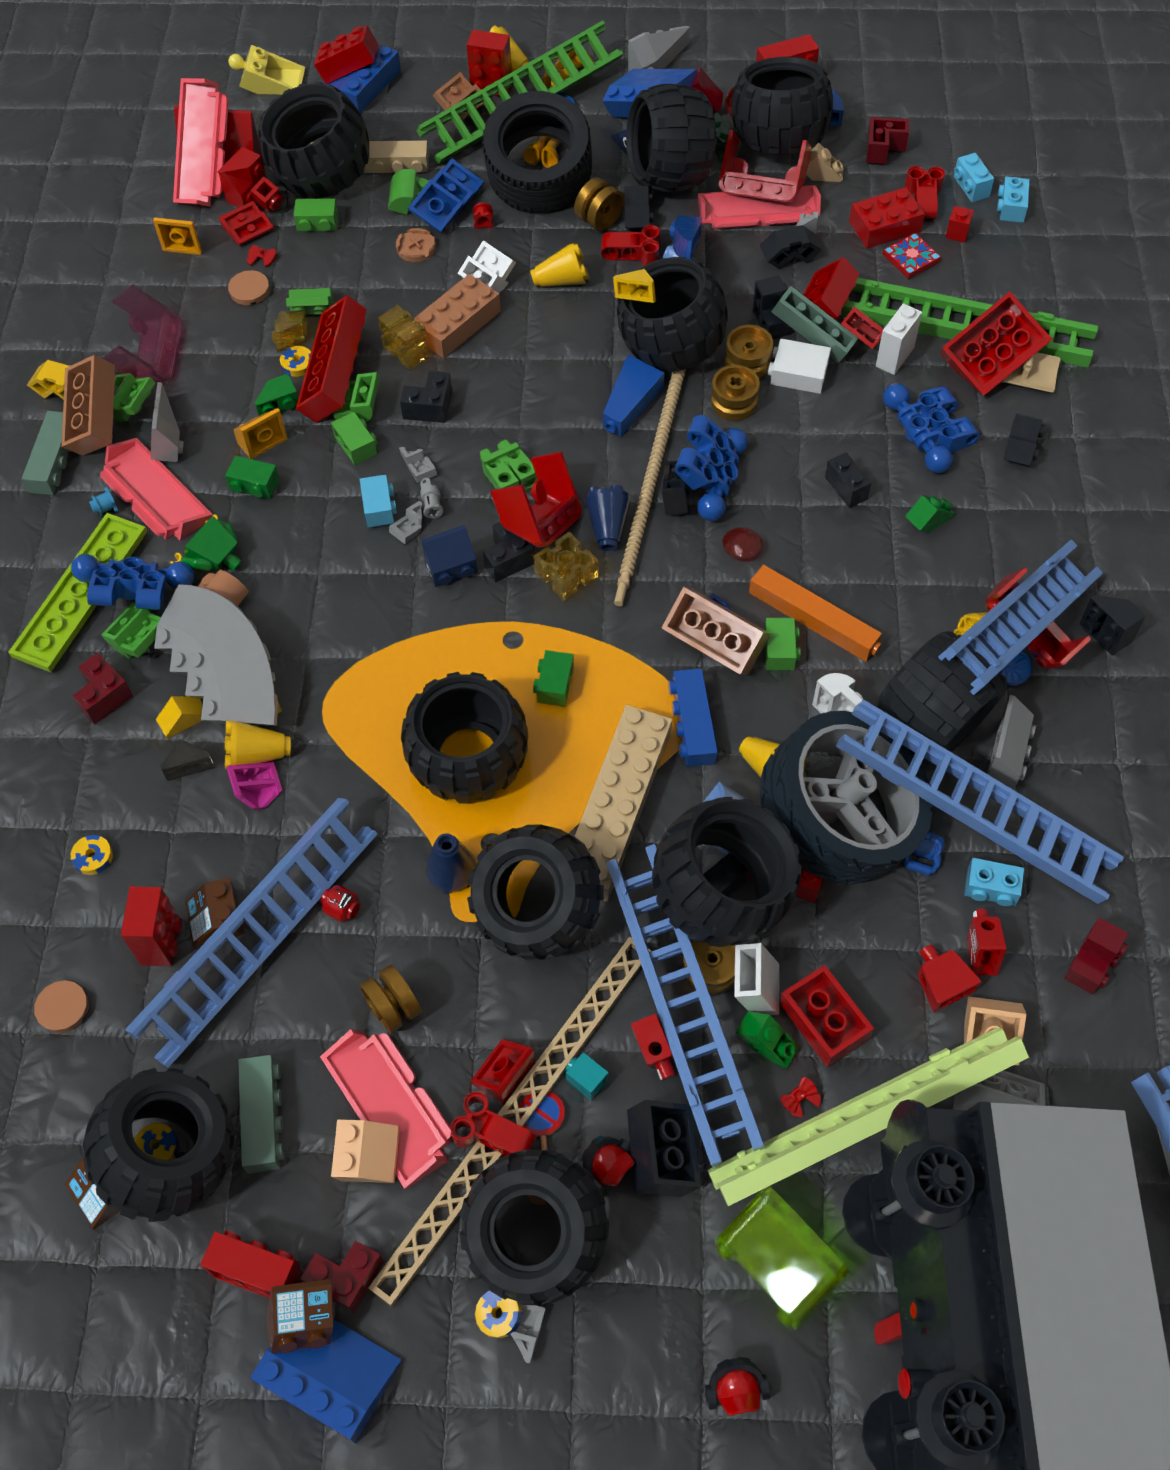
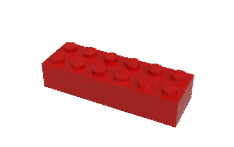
(331, 359)

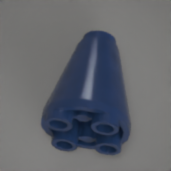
(608, 514)
(449, 864)

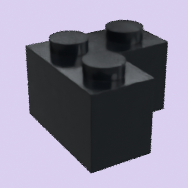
(766, 296)
(428, 402)
(508, 555)

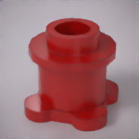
(483, 215)

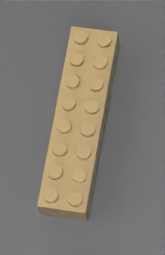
(623, 788)

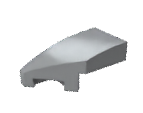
(809, 221)
(418, 464)
(408, 526)
(529, 1330)

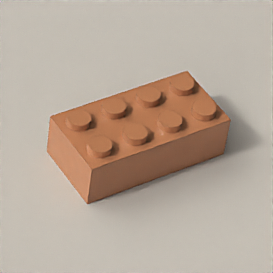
(458, 314)
(88, 405)
(716, 631)

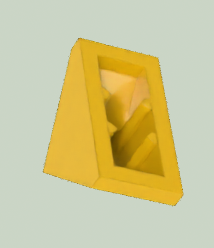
(634, 286)
(179, 715)

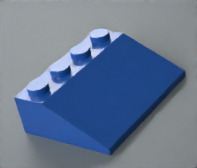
(367, 82)
(624, 90)
(333, 1382)

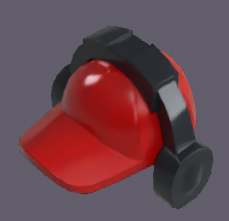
(607, 1161)
(737, 1386)

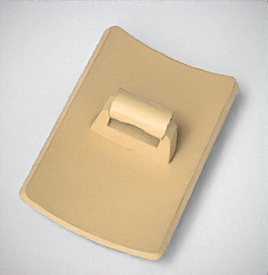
(1036, 373)

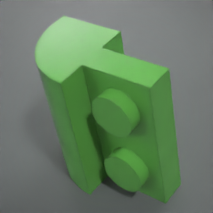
(404, 189)
(310, 300)
(129, 395)
(360, 397)
(132, 631)

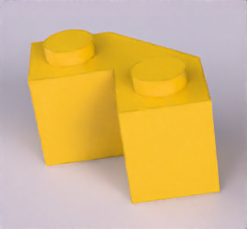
(49, 379)

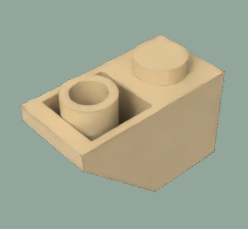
(824, 166)

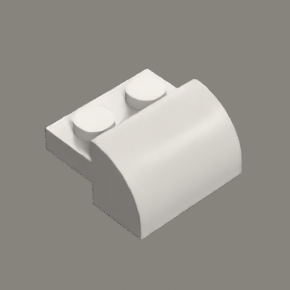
(488, 266)
(836, 693)

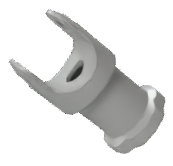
(430, 496)

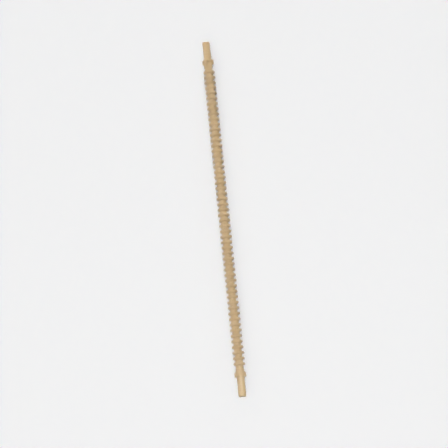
(649, 484)

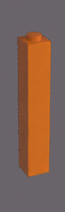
(815, 613)

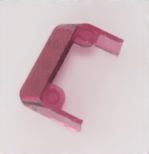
(159, 338)

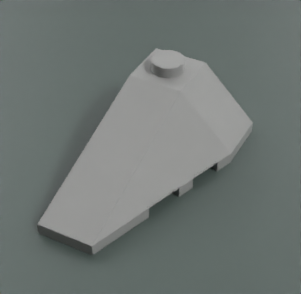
(656, 49)
(165, 431)

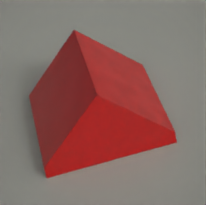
(504, 1070)

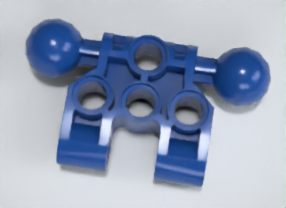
(929, 424)
(711, 464)
(129, 580)

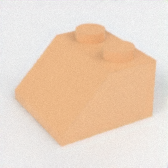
(987, 1014)
(365, 1151)

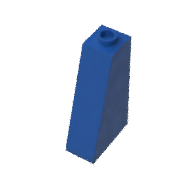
(631, 395)

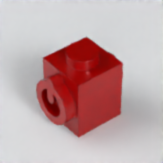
(267, 195)

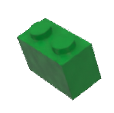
(252, 477)
(554, 678)

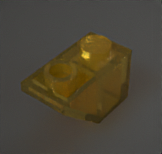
(289, 329)

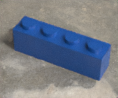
(693, 717)

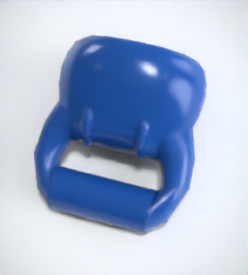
(931, 849)

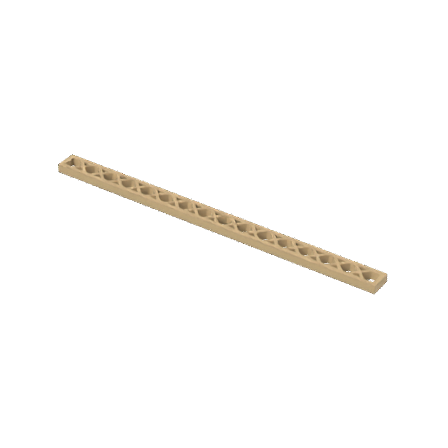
(505, 1112)

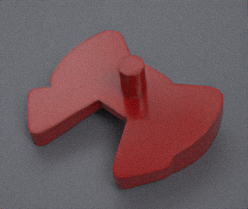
(268, 256)
(805, 1089)

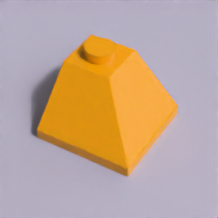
(177, 236)
(261, 433)

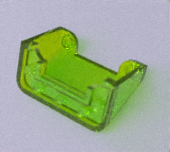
(782, 1256)

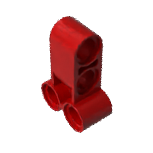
(925, 187)
(632, 245)
(490, 1128)

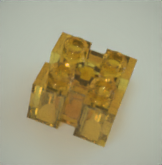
(403, 337)
(566, 566)

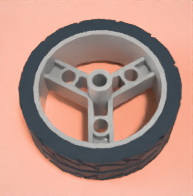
(811, 803)

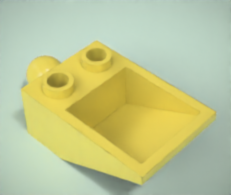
(267, 72)

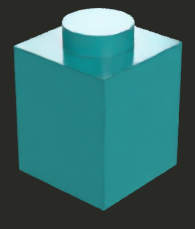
(586, 1075)

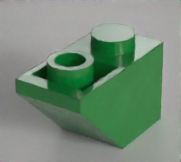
(277, 394)
(930, 513)
(767, 1038)

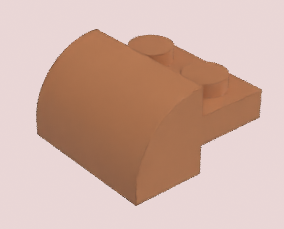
(454, 92)
(225, 585)

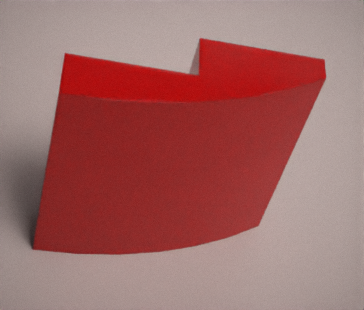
(245, 223)

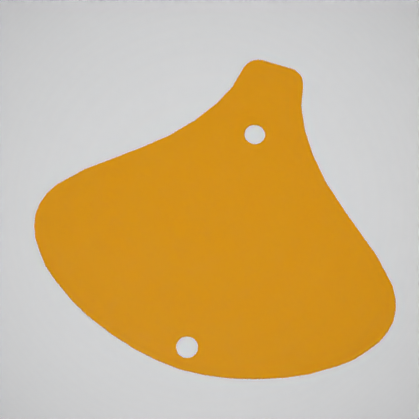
(564, 743)

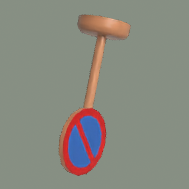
(544, 1122)

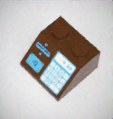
(210, 908)
(85, 1196)
(300, 1316)

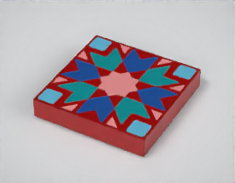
(911, 255)

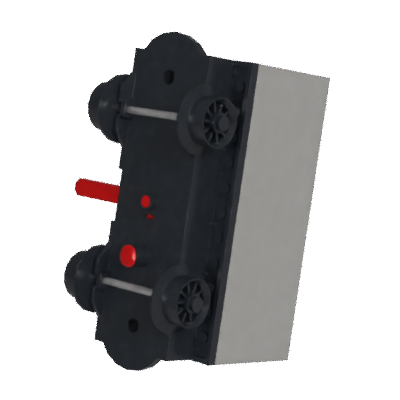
(1016, 1293)

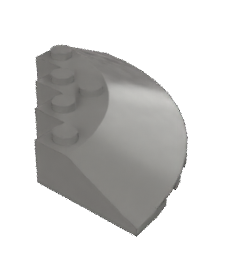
(219, 656)

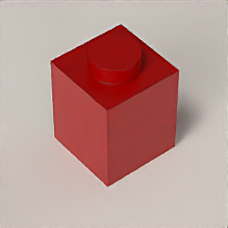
(959, 224)

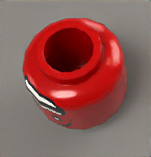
(340, 903)

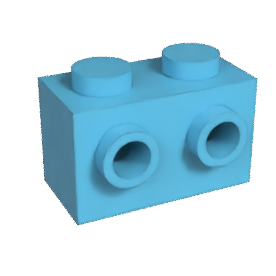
(973, 177)
(1014, 199)
(377, 501)
(994, 882)

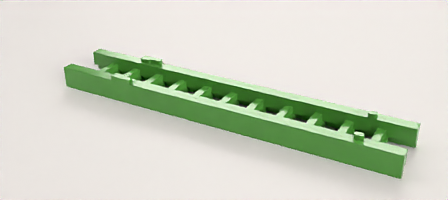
(514, 78)
(947, 329)

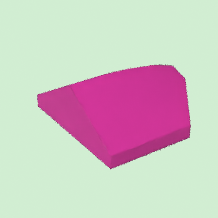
(255, 783)

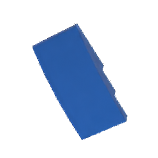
(446, 195)

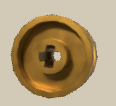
(599, 204)
(749, 347)
(735, 392)
(717, 975)
(386, 1000)

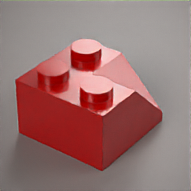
(240, 176)

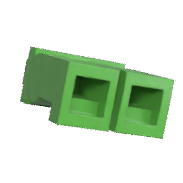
(508, 466)

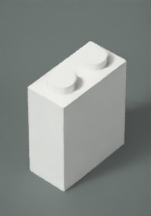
(898, 339)
(799, 365)
(756, 979)

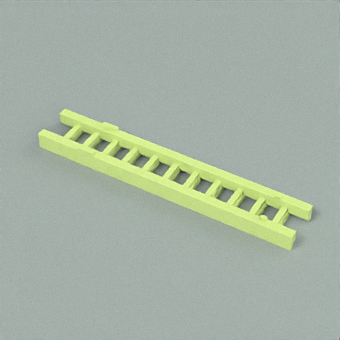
(865, 1114)

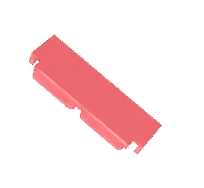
(200, 142)
(741, 211)
(152, 490)
(382, 1091)

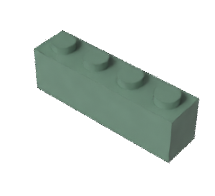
(814, 323)
(47, 457)
(259, 1114)

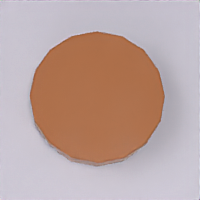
(415, 245)
(248, 287)
(61, 1006)

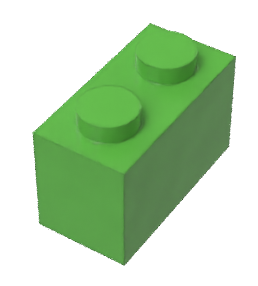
(316, 214)
(354, 438)
(781, 645)

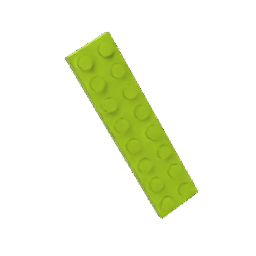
(67, 606)

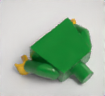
(212, 547)

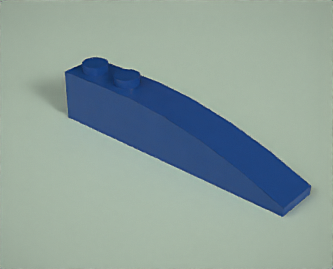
(686, 235)

